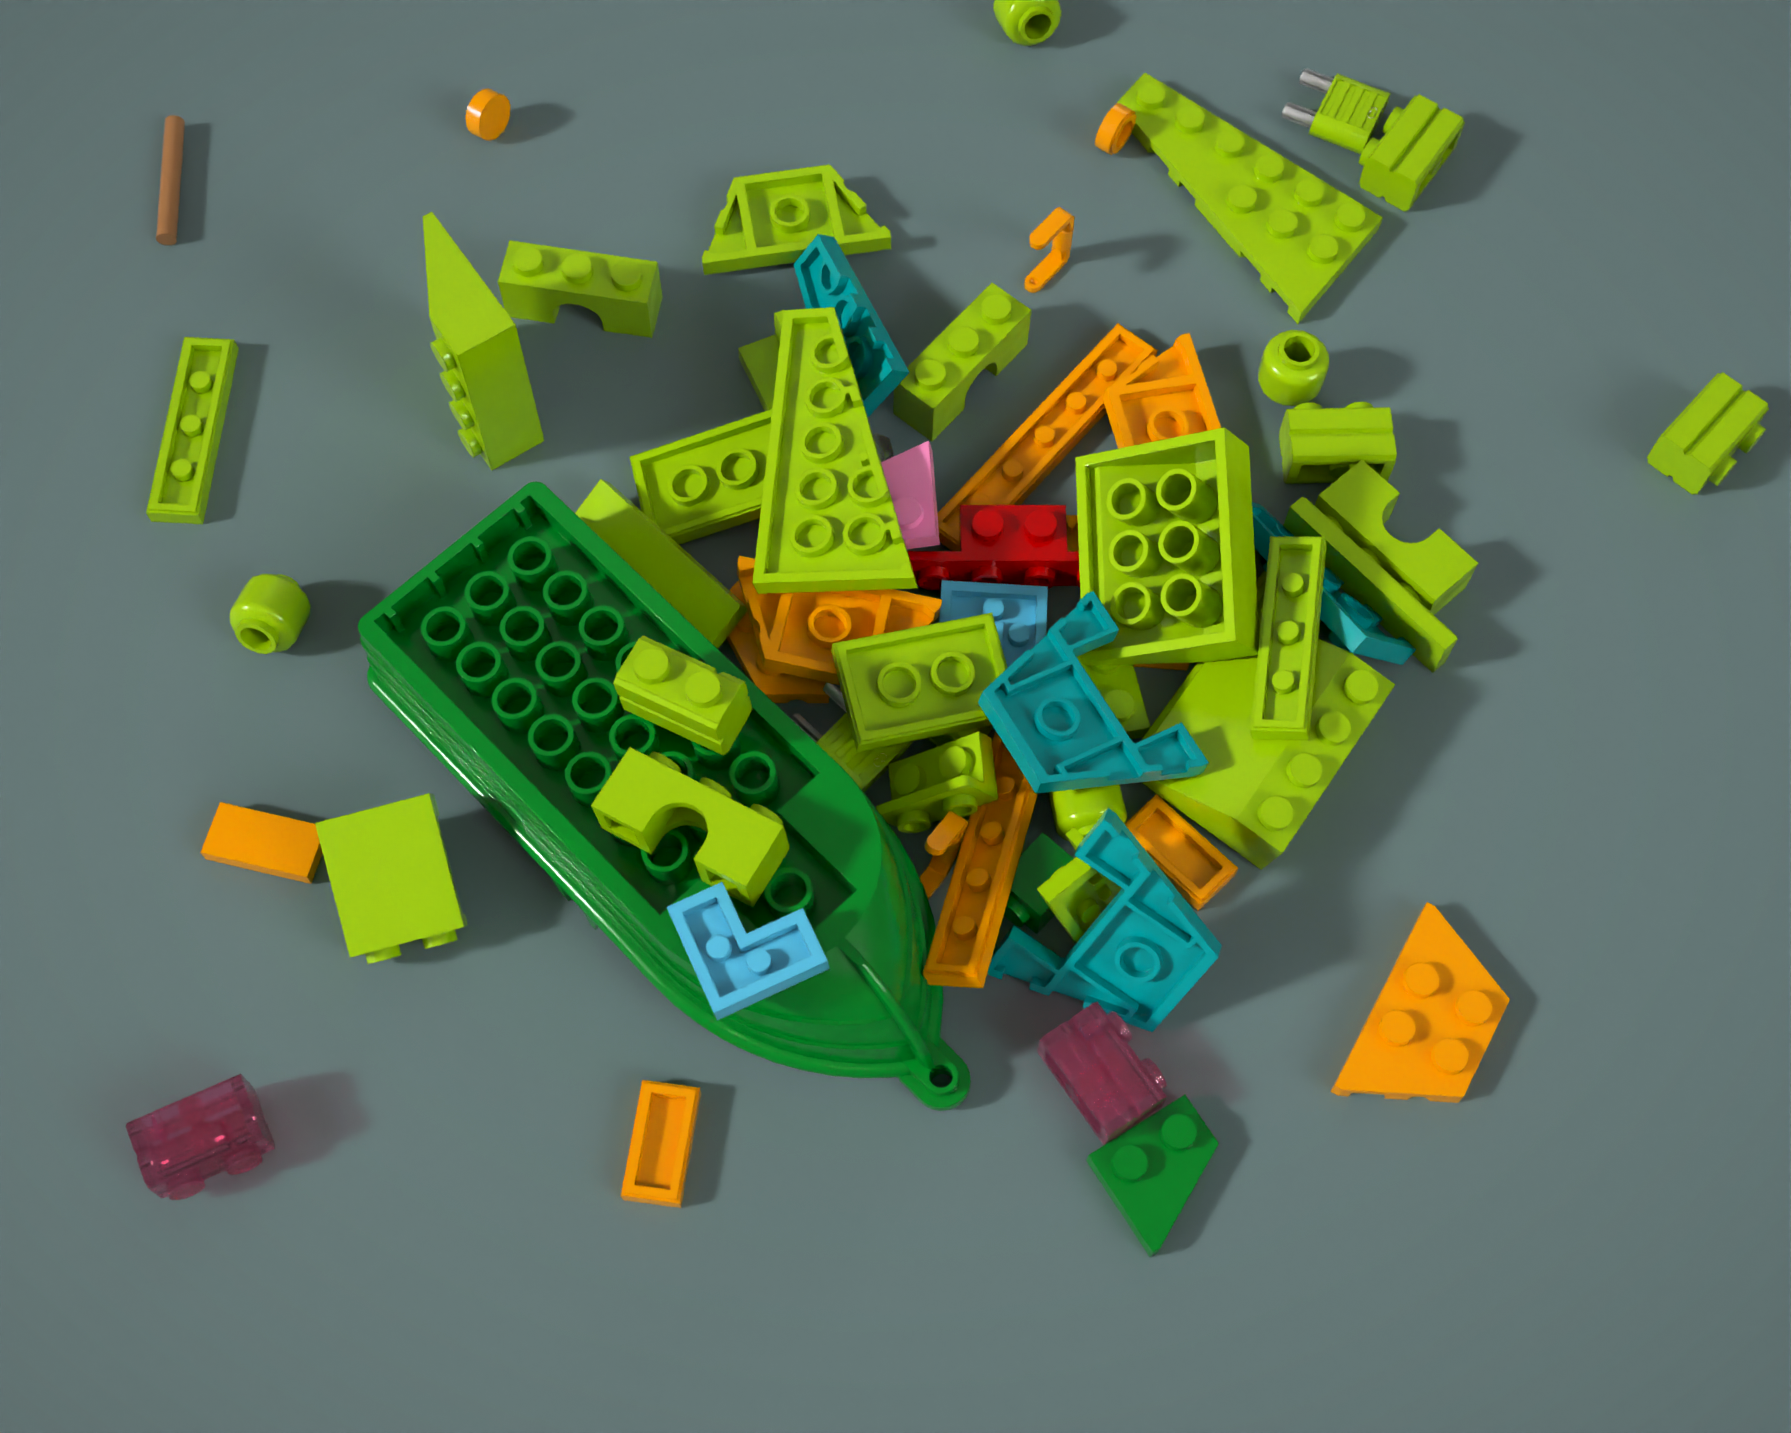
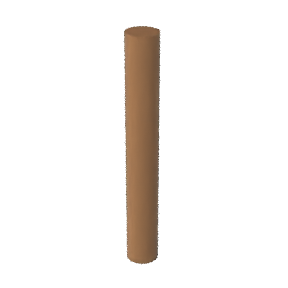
(170, 180)

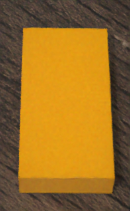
(263, 843)
(1181, 852)
(661, 1144)

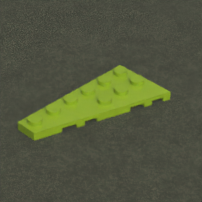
(1257, 200)
(824, 488)

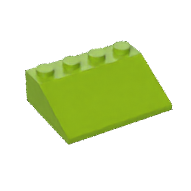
(478, 354)
(1170, 549)
(1265, 788)

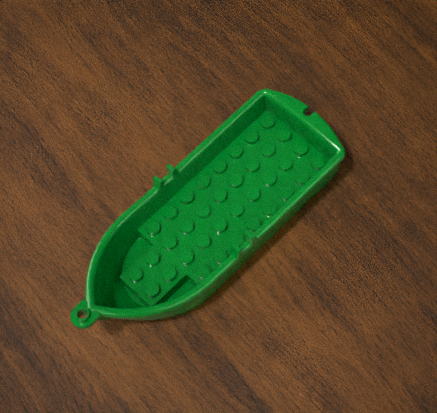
(508, 679)

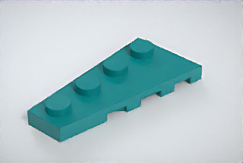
(830, 282)
(1351, 622)

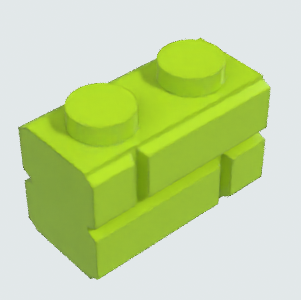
(1410, 151)
(1708, 433)
(1327, 442)
(683, 695)

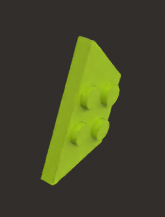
(781, 212)

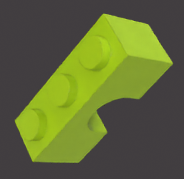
(616, 288)
(981, 337)
(1427, 569)
(652, 797)

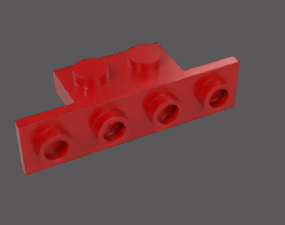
(1004, 548)

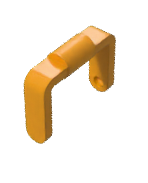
(1056, 228)
(943, 845)

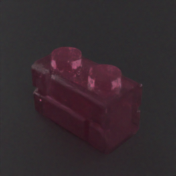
(1103, 1072)
(201, 1138)

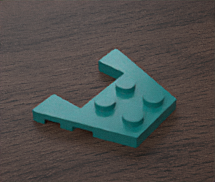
(1062, 724)
(1138, 950)

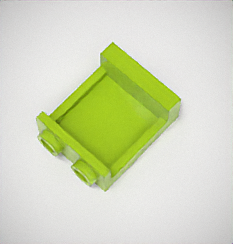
(391, 878)

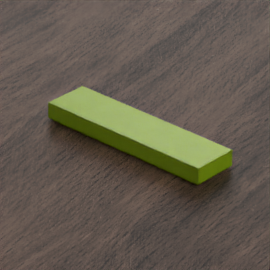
(192, 431)
(662, 562)
(1374, 586)
(1288, 638)

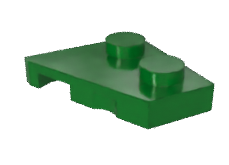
(1155, 1169)

